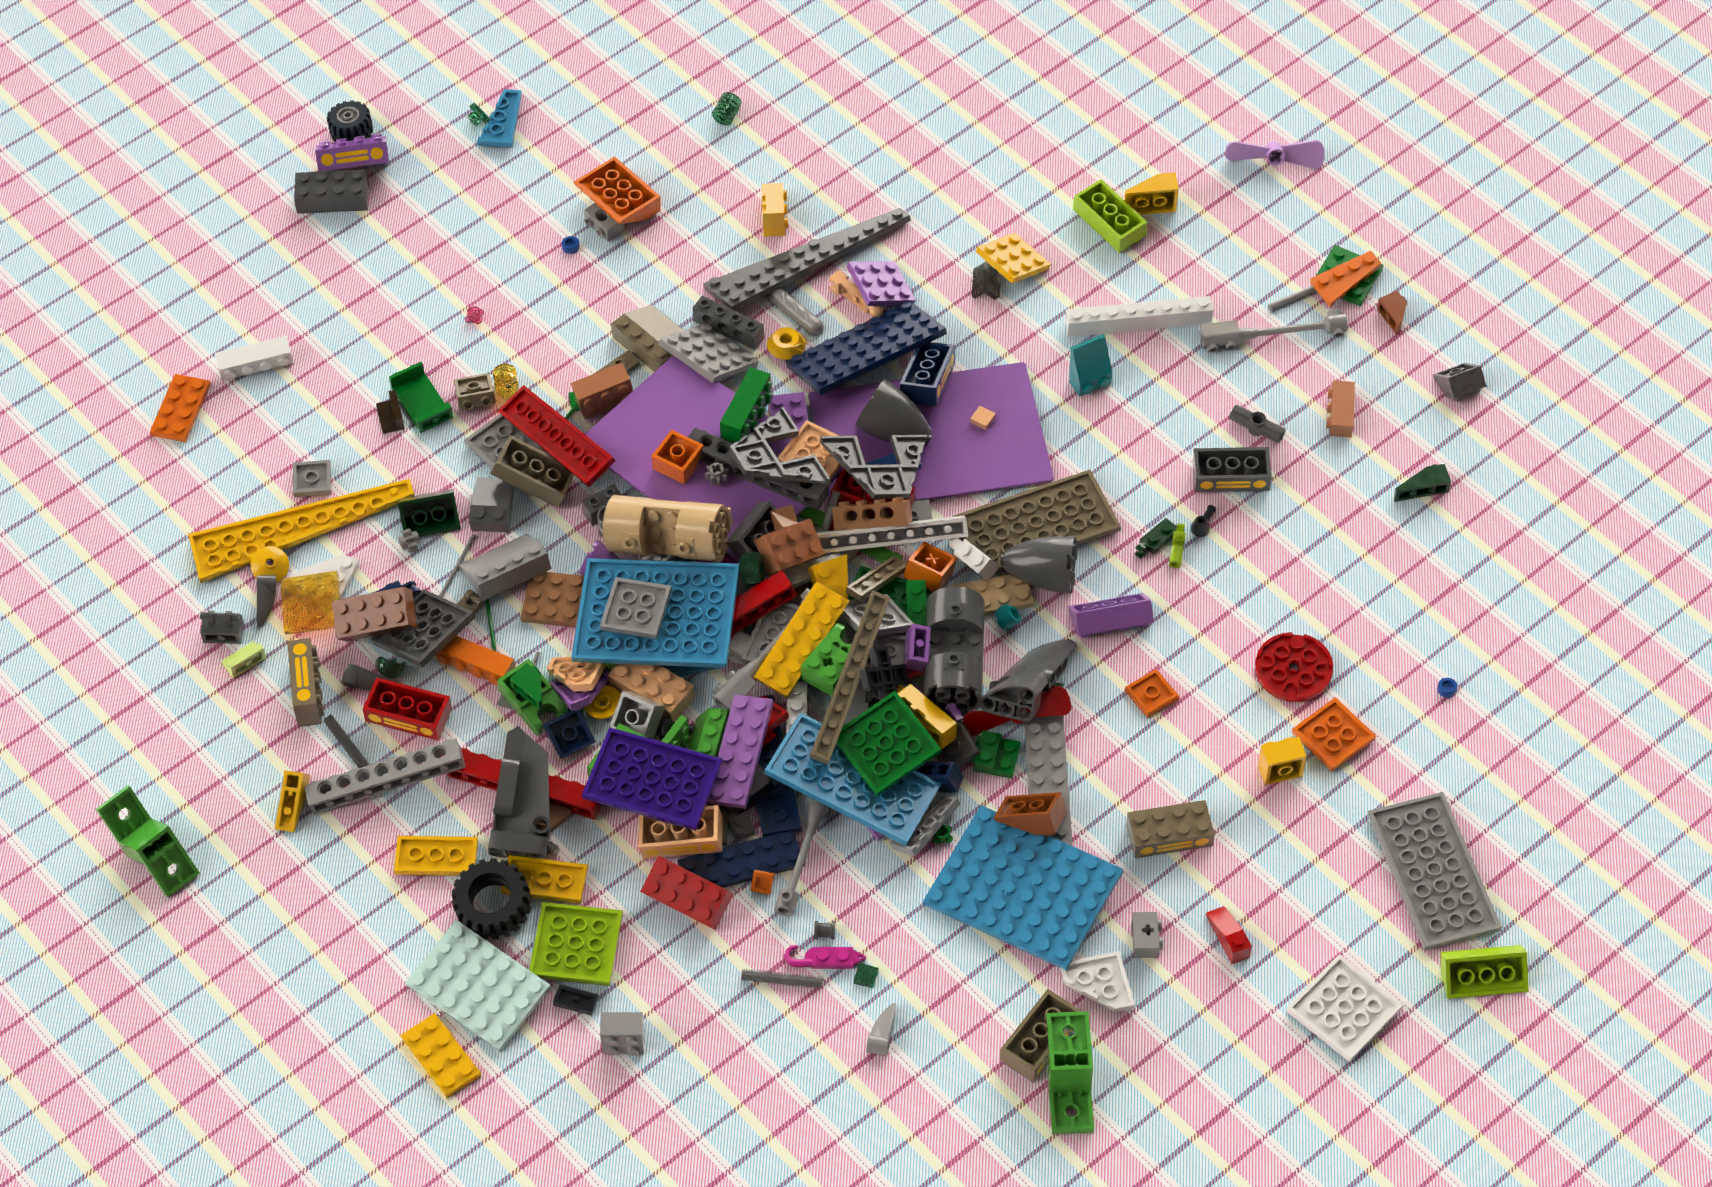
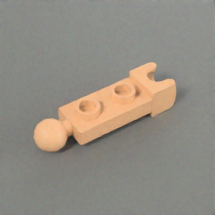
(850, 291)

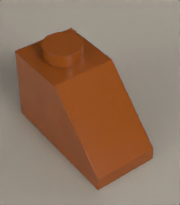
(1392, 309)

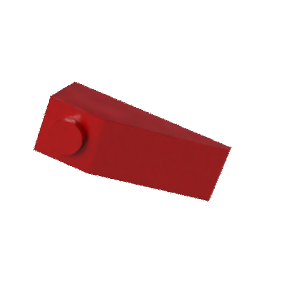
(1230, 935)

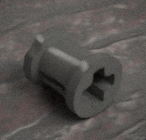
(824, 930)

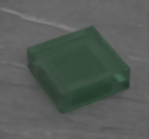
(866, 975)

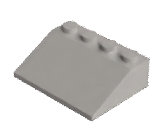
(506, 566)

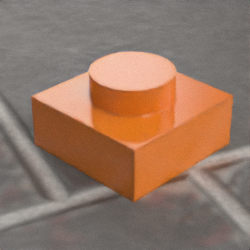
(762, 882)

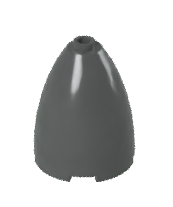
(891, 414)
(1044, 562)

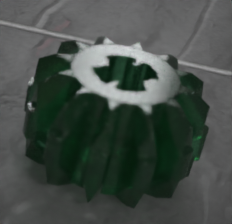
(751, 568)

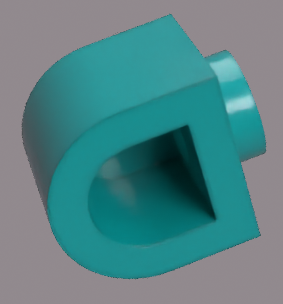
(1007, 616)

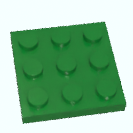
(1339, 256)

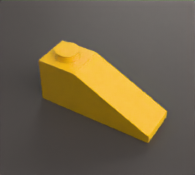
(291, 800)

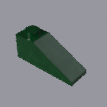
(1427, 482)

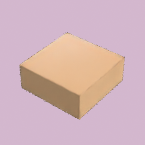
(982, 417)

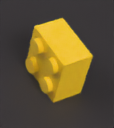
(1282, 760)

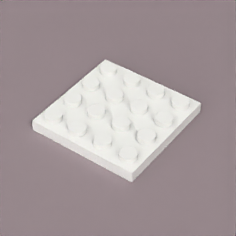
(1344, 1008)

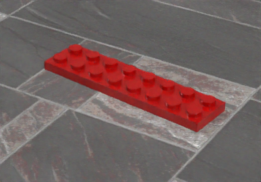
(556, 436)

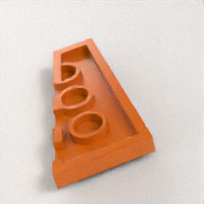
(1337, 281)

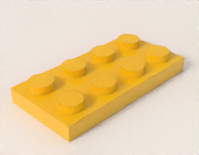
(434, 855)
(551, 878)
(440, 1055)

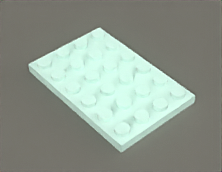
(478, 985)

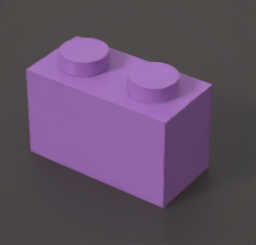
(917, 647)

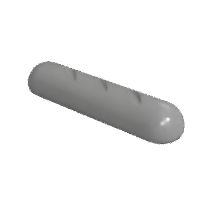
(796, 311)

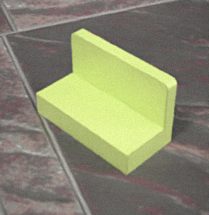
(244, 659)

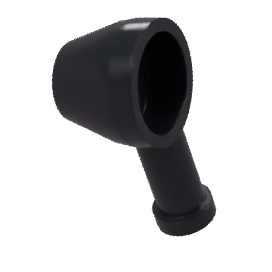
(1202, 530)
(665, 725)

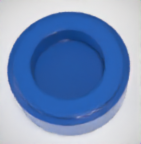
(570, 245)
(1447, 687)

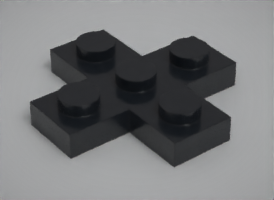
(883, 674)

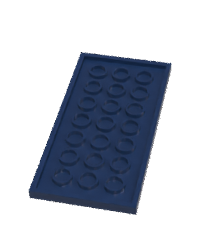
(865, 347)

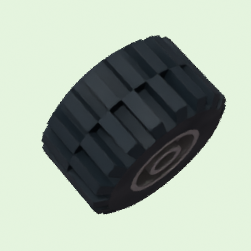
(349, 121)

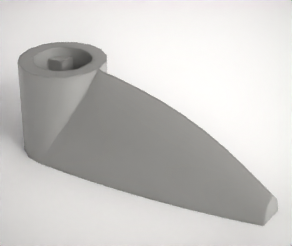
(880, 1036)

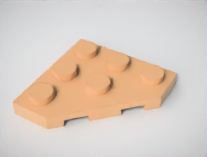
(575, 675)

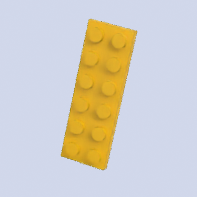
(799, 639)

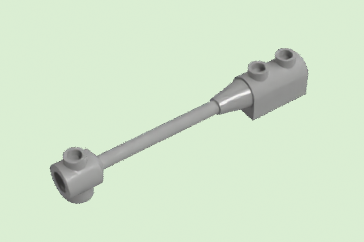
(1229, 335)
(741, 681)
(788, 897)

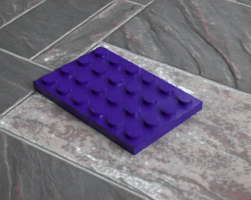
(652, 778)

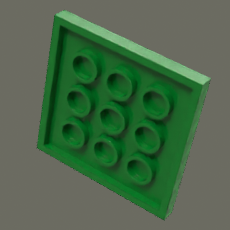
(886, 743)

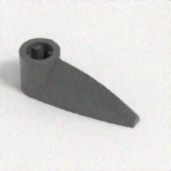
(265, 596)
(360, 678)

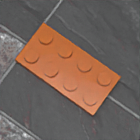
(180, 408)

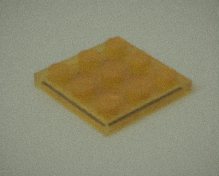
(309, 601)

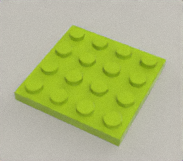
(576, 943)

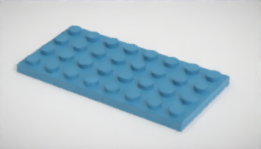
(840, 786)

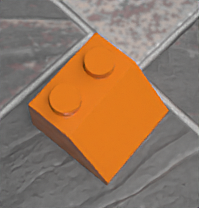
(677, 456)

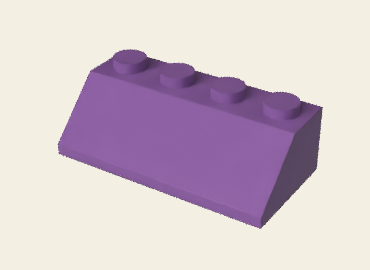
(1111, 614)

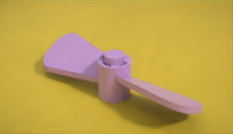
(1302, 153)

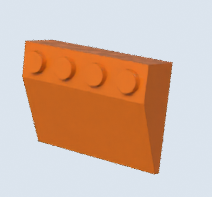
(619, 192)

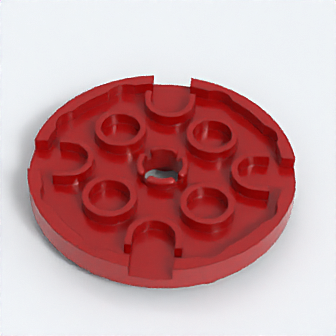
(1288, 684)

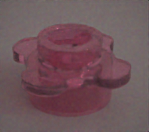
(474, 315)

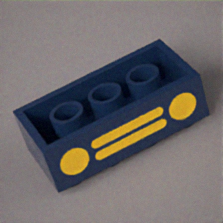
(928, 373)

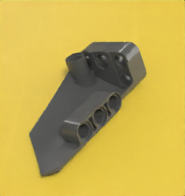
(1034, 671)
(521, 800)

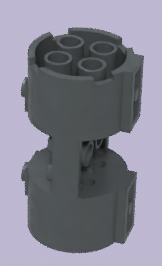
(955, 648)

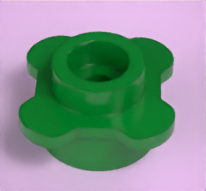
(944, 829)

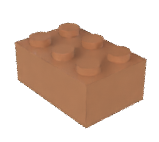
(602, 390)
(789, 546)

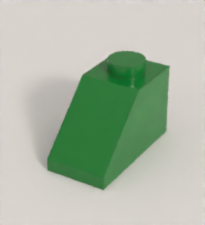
(528, 684)

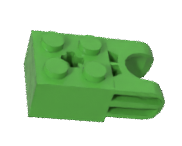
(826, 661)
(527, 711)

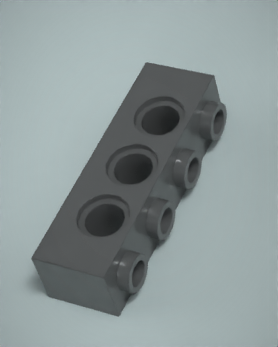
(728, 322)

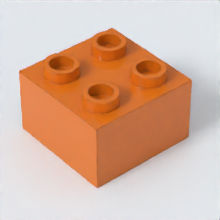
(930, 565)

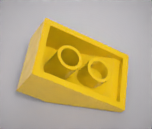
(1154, 195)

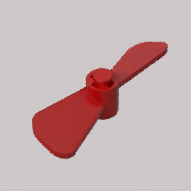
(1053, 703)

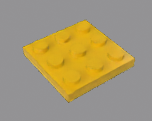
(1013, 257)

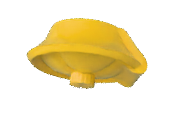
(786, 343)

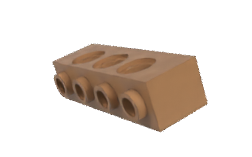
(844, 521)

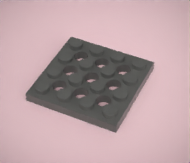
(431, 644)

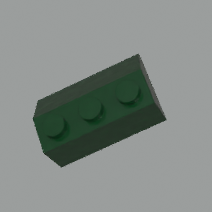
(429, 513)

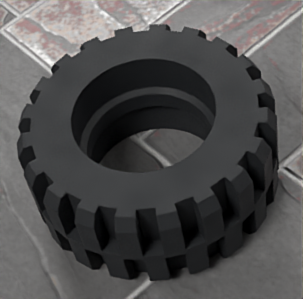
(486, 875)

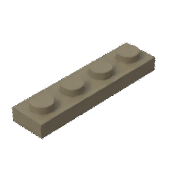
(876, 578)

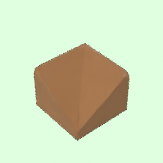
(783, 517)

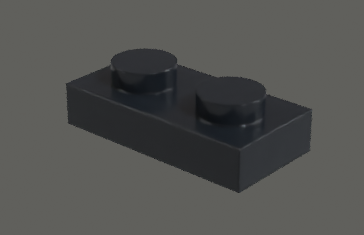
(575, 1000)

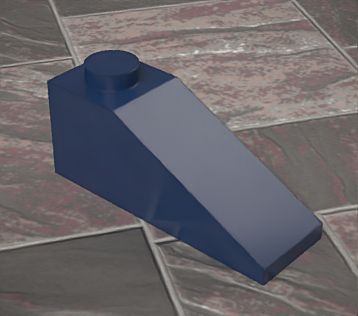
(945, 773)

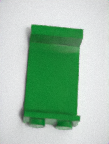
(420, 398)

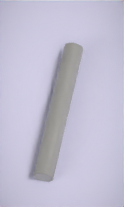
(1293, 297)
(828, 517)

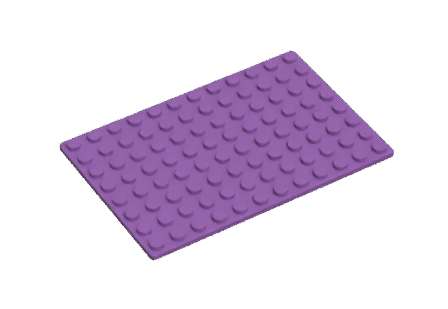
(679, 401)
(960, 454)

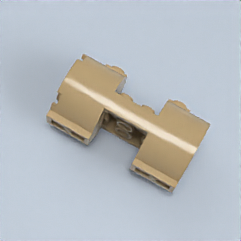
(667, 528)

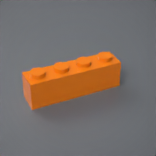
(476, 659)

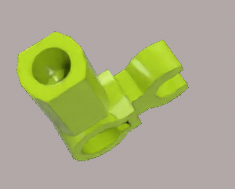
(1177, 546)

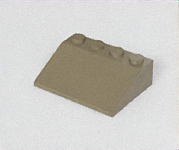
(640, 334)

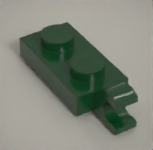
(1156, 538)

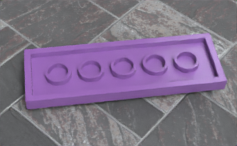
(741, 750)

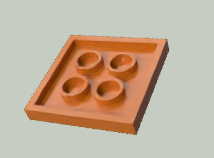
(1333, 734)

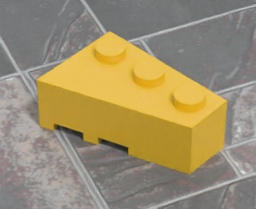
(935, 721)

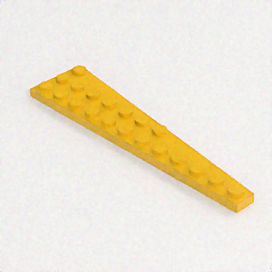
(234, 544)

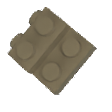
(474, 391)

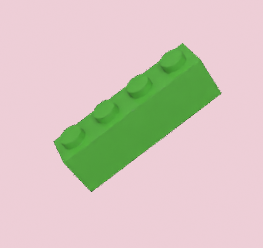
(709, 731)

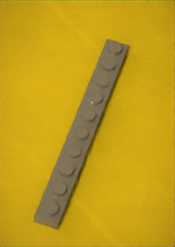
(849, 677)

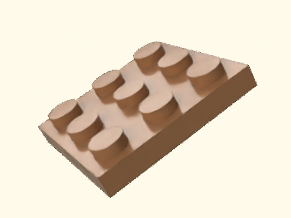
(553, 599)

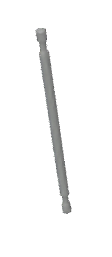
(456, 566)

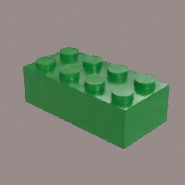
(747, 405)

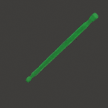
(490, 625)

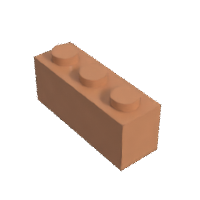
(1341, 408)

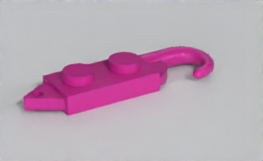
(826, 958)

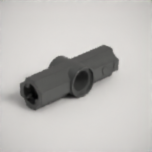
(1257, 423)

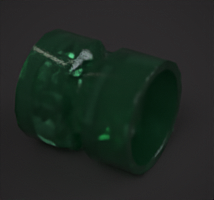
(726, 108)

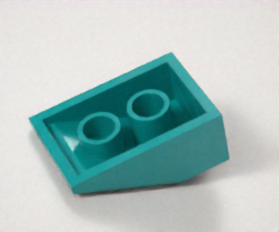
(1090, 366)

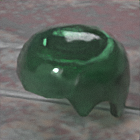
(389, 668)

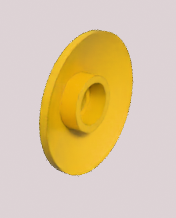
(279, 568)
(609, 697)

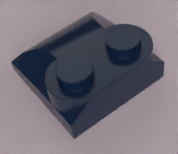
(568, 733)

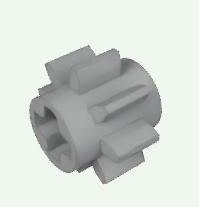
(716, 473)
(409, 540)

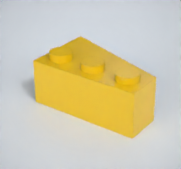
(774, 209)
(831, 574)

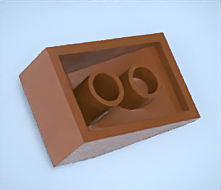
(1033, 812)

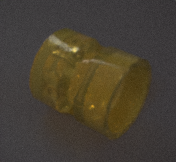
(505, 380)

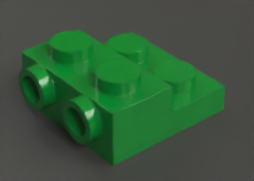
(997, 755)

